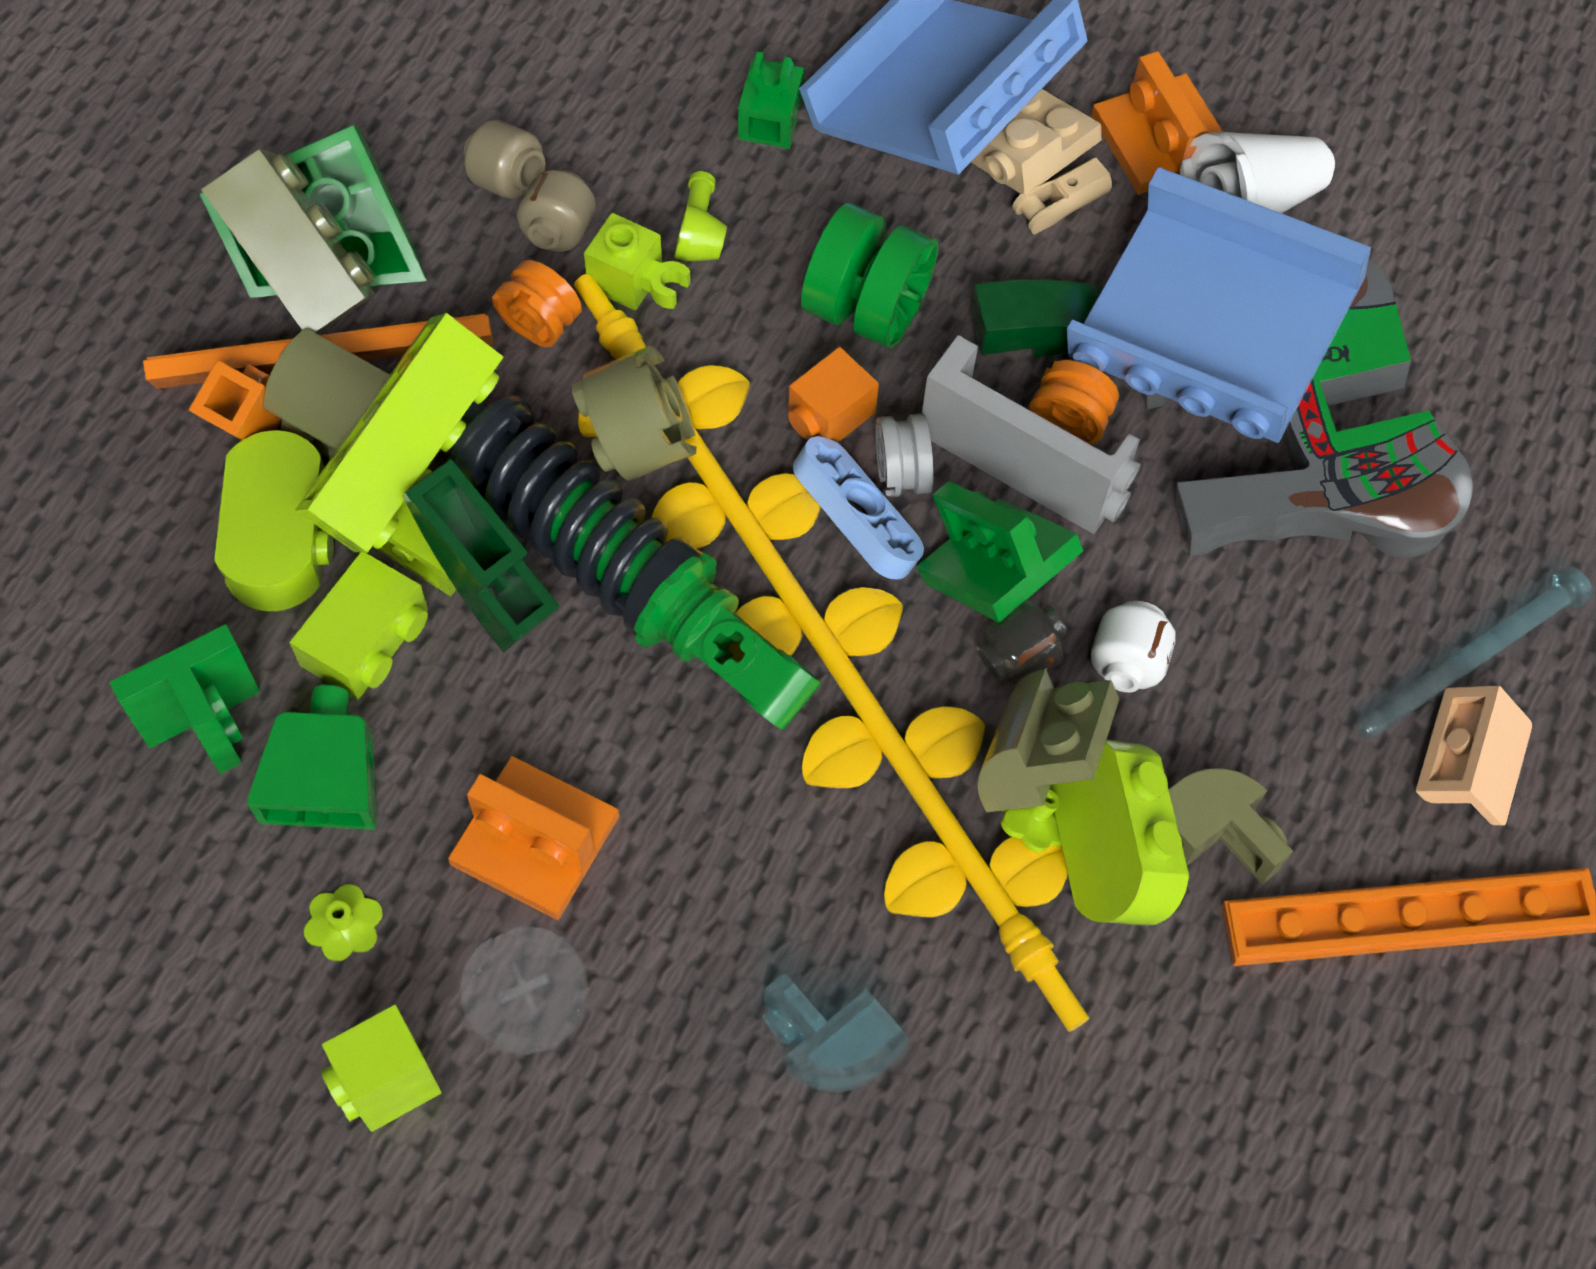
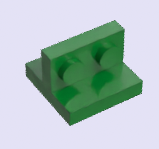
(994, 552)
(191, 690)

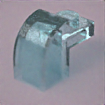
(836, 1052)

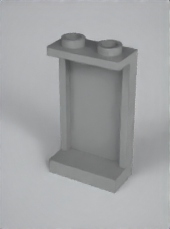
(1024, 447)

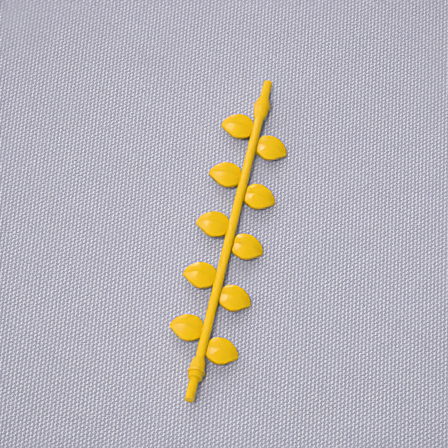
(859, 622)

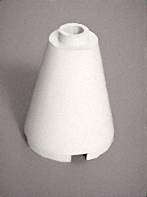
(1261, 167)

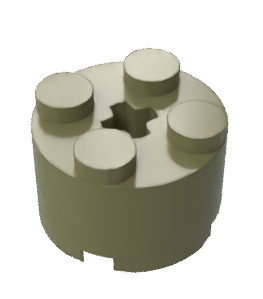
(635, 414)

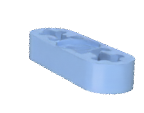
(880, 536)

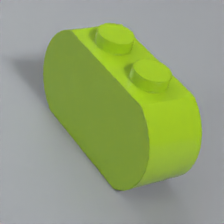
(263, 544)
(1122, 839)

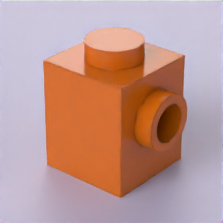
(832, 398)
(235, 401)

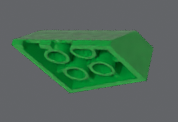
(352, 188)

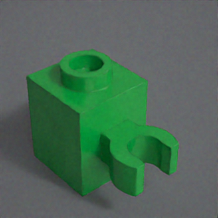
(770, 102)

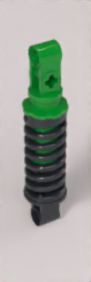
(618, 557)

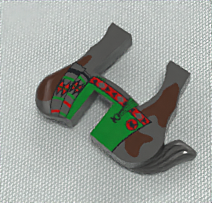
(1386, 479)

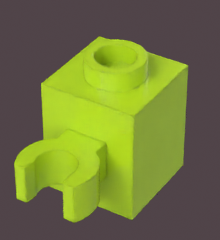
(629, 264)

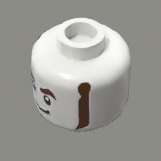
(1134, 644)

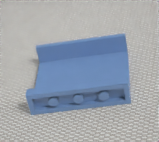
(939, 77)
(1221, 306)

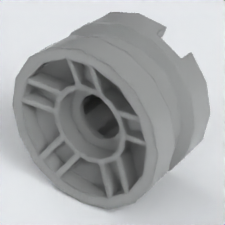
(904, 454)

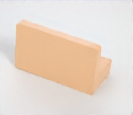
(1476, 751)

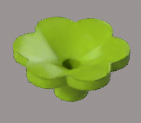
(1034, 824)
(352, 931)

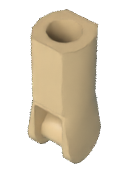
(1066, 192)

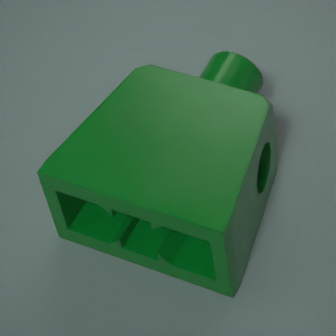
(317, 768)

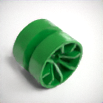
(869, 275)

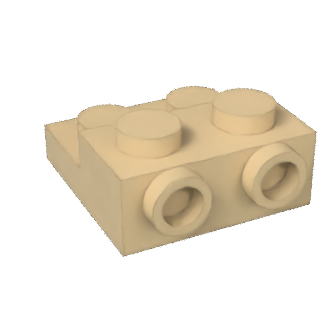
(1038, 143)

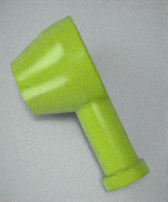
(700, 232)

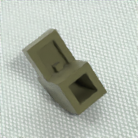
(1222, 807)

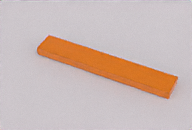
(366, 344)
(1410, 916)

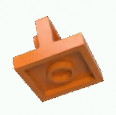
(1154, 121)
(532, 836)

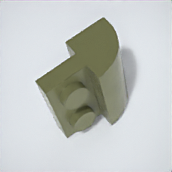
(320, 390)
(1045, 740)

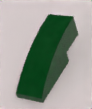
(1029, 314)
(479, 555)

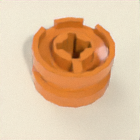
(537, 303)
(1076, 399)

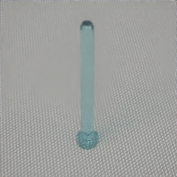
(1568, 588)

